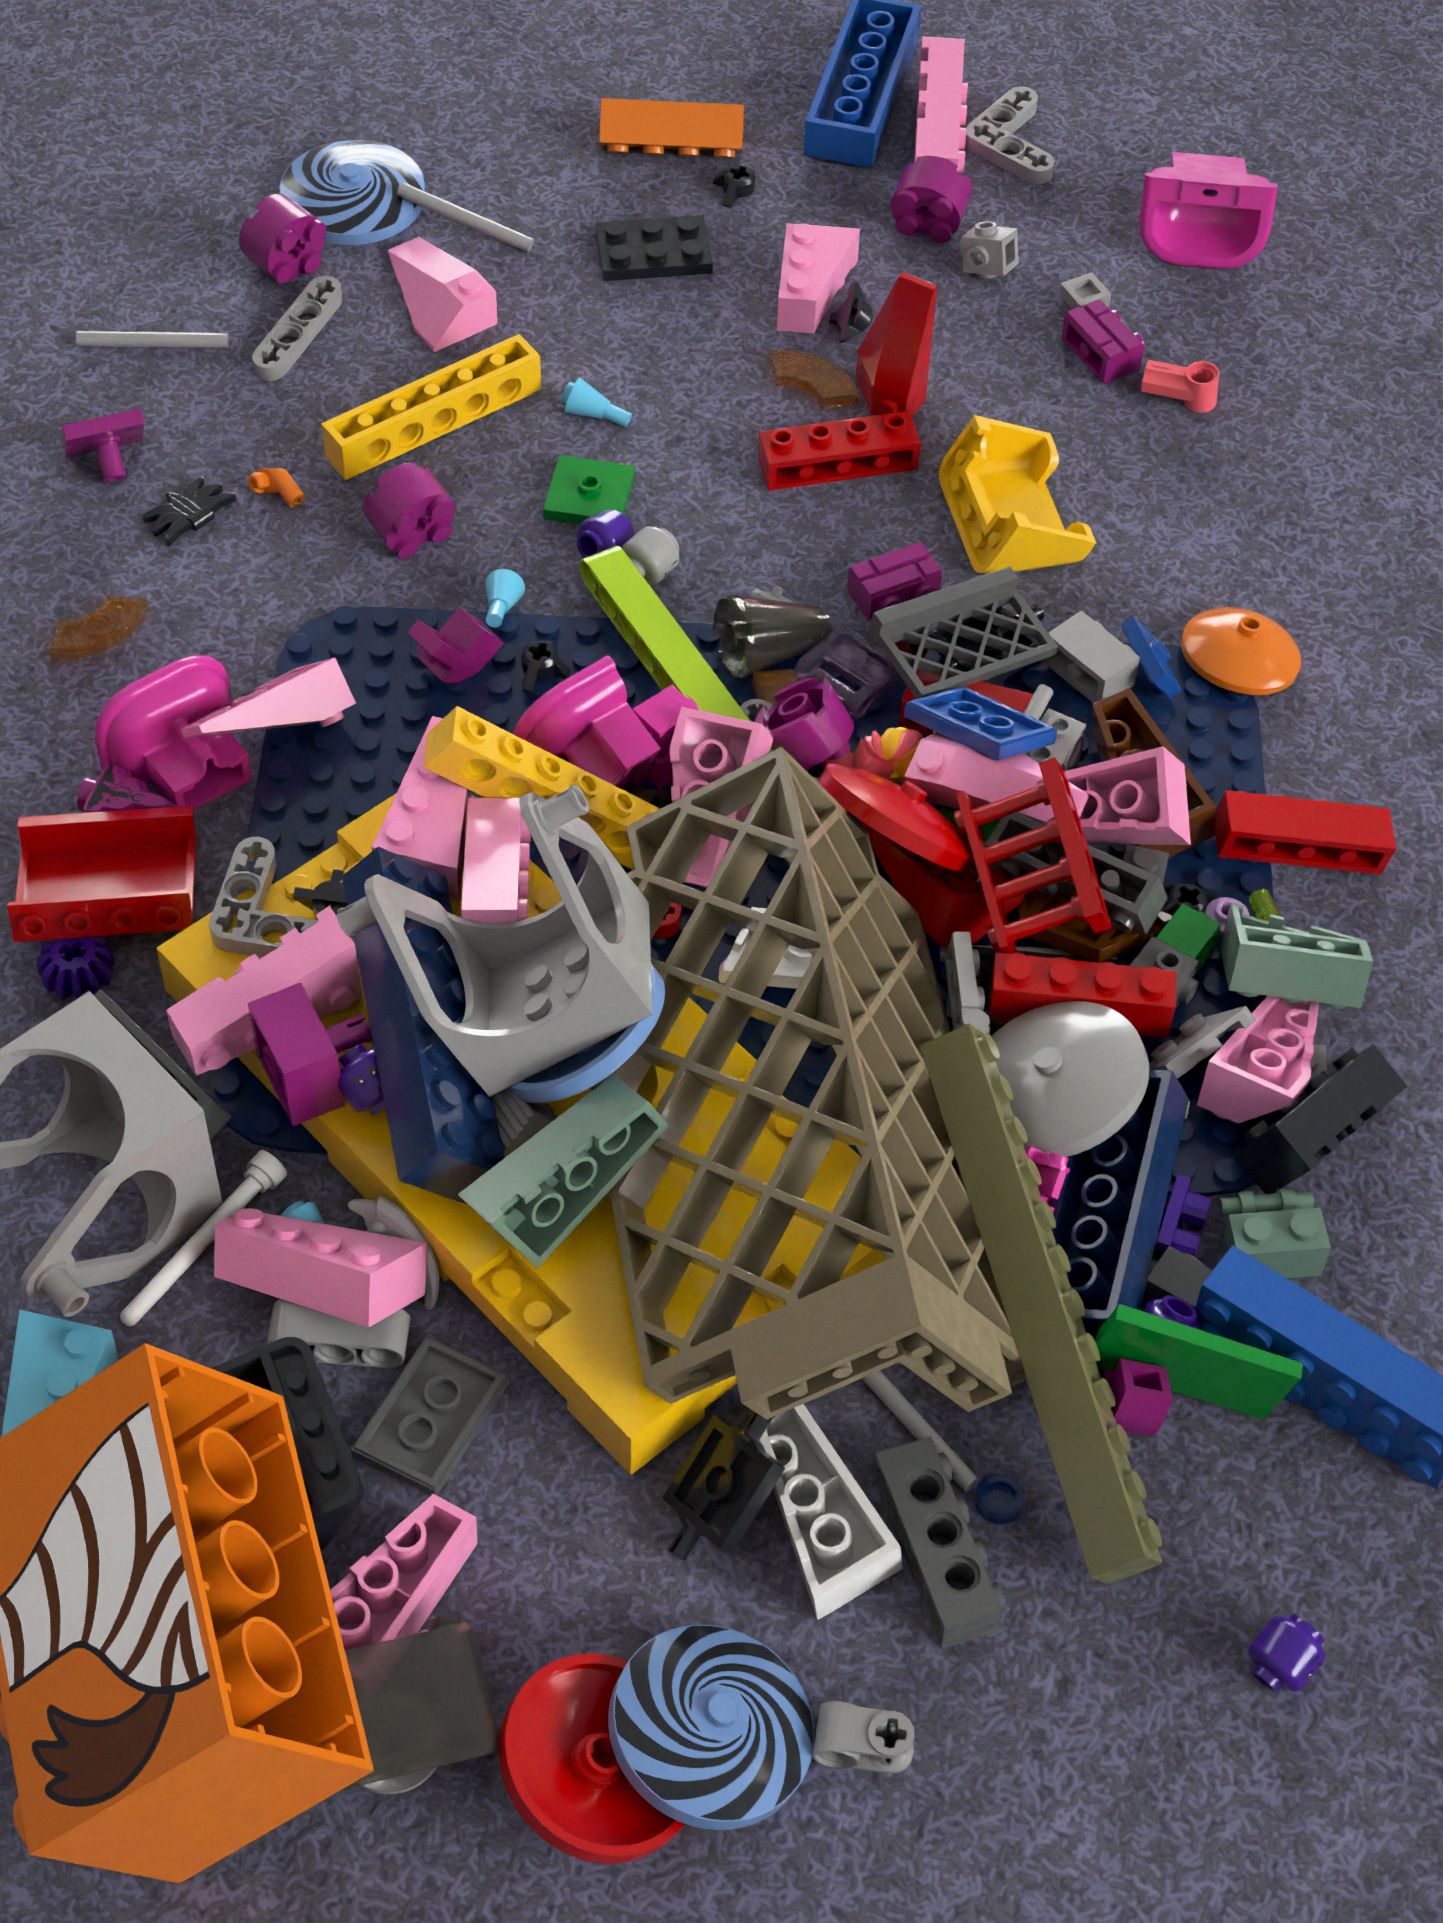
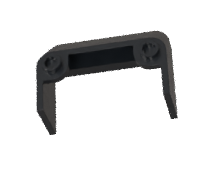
(320, 1444)

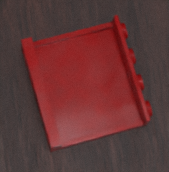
(105, 874)

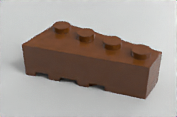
(1125, 728)

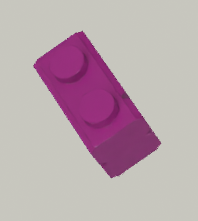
(1102, 341)
(893, 578)

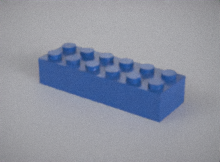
(862, 81)
(1347, 1370)

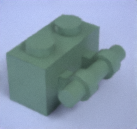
(1277, 1230)

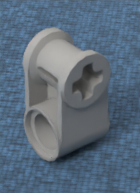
(856, 1738)

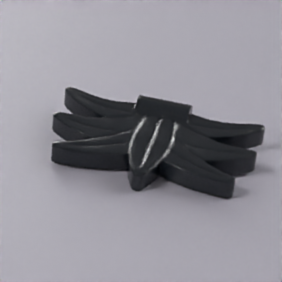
(189, 510)

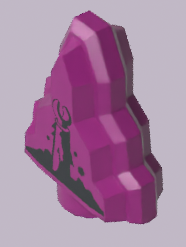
(116, 791)

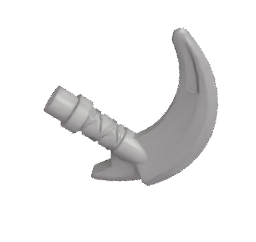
(390, 1220)

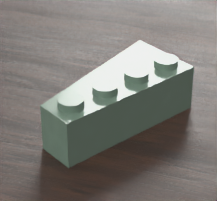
(565, 1169)

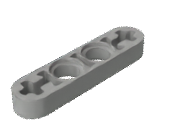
(292, 326)

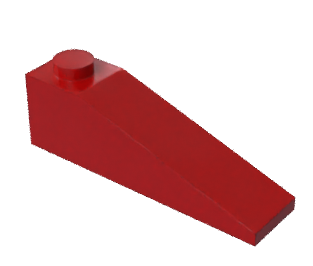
(898, 348)
(942, 897)

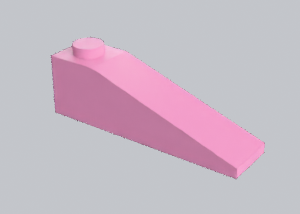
(442, 294)
(293, 699)
(702, 752)
(948, 767)
(1263, 1064)

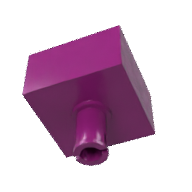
(301, 1053)

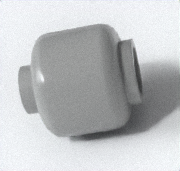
(653, 553)

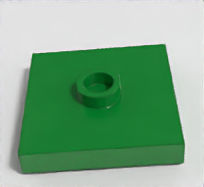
(587, 488)

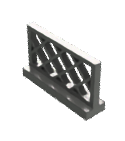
(941, 610)

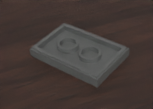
(430, 1416)

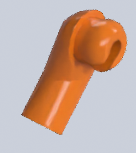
(276, 481)

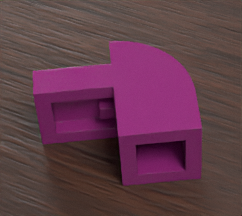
(458, 648)
(1140, 1396)

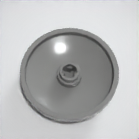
(1072, 1074)

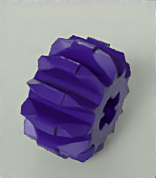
(75, 965)

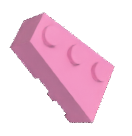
(812, 272)

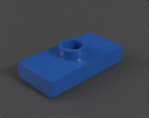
(1152, 656)

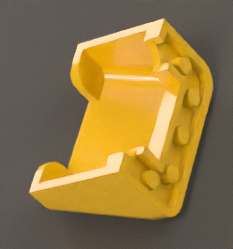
(1002, 502)

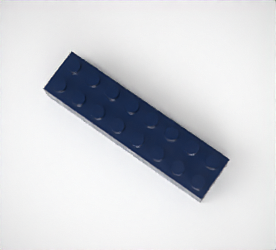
(435, 1110)

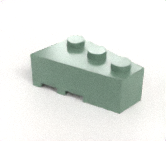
(1292, 963)

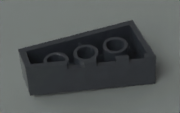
(1320, 1119)

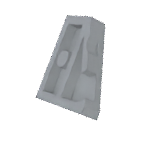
(1198, 1040)

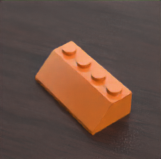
(671, 125)

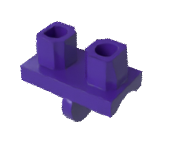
(1183, 1207)

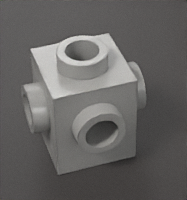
(989, 250)

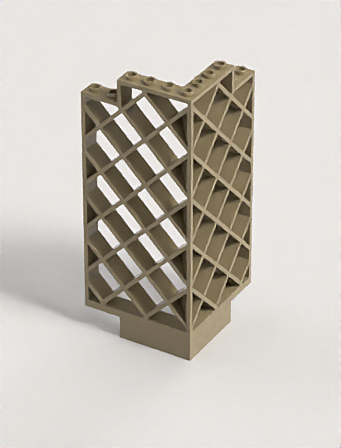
(876, 1005)

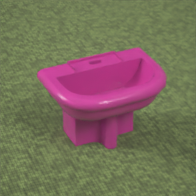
(1206, 211)
(592, 726)
(143, 732)

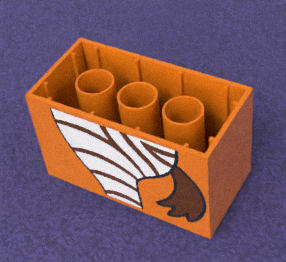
(166, 1623)

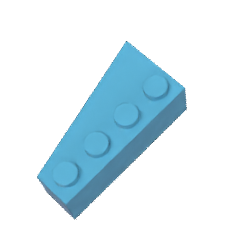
(51, 1361)

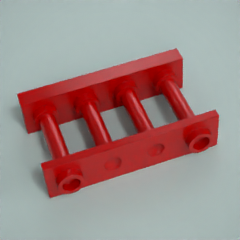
(1075, 866)

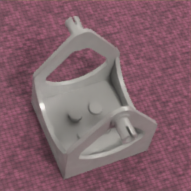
(537, 982)
(128, 1114)

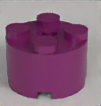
(931, 198)
(283, 238)
(409, 509)
(808, 722)

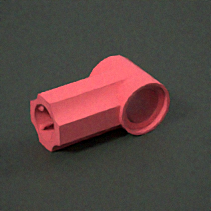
(1193, 384)

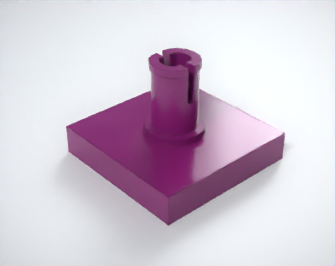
(105, 437)

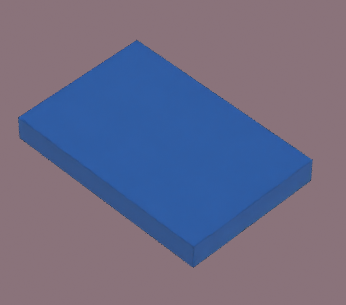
(980, 723)

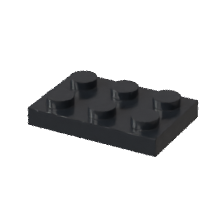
(653, 248)

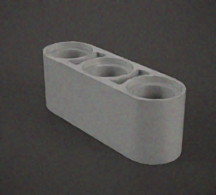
(340, 1340)

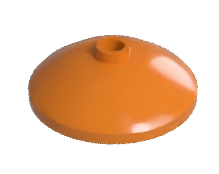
(1241, 651)

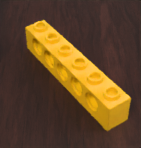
(431, 406)
(508, 767)

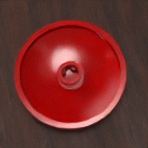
(899, 815)
(564, 1768)

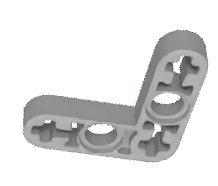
(990, 138)
(251, 920)

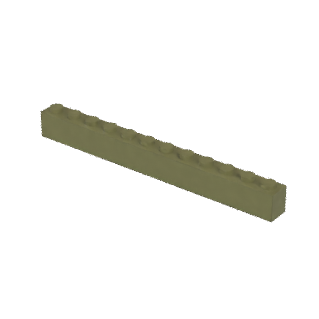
(1042, 1307)

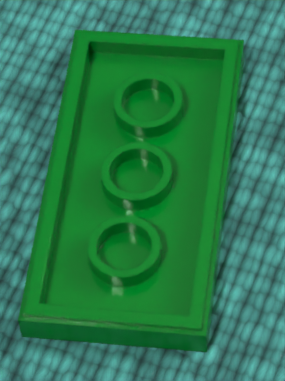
(1199, 1361)

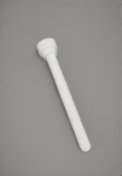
(262, 1173)

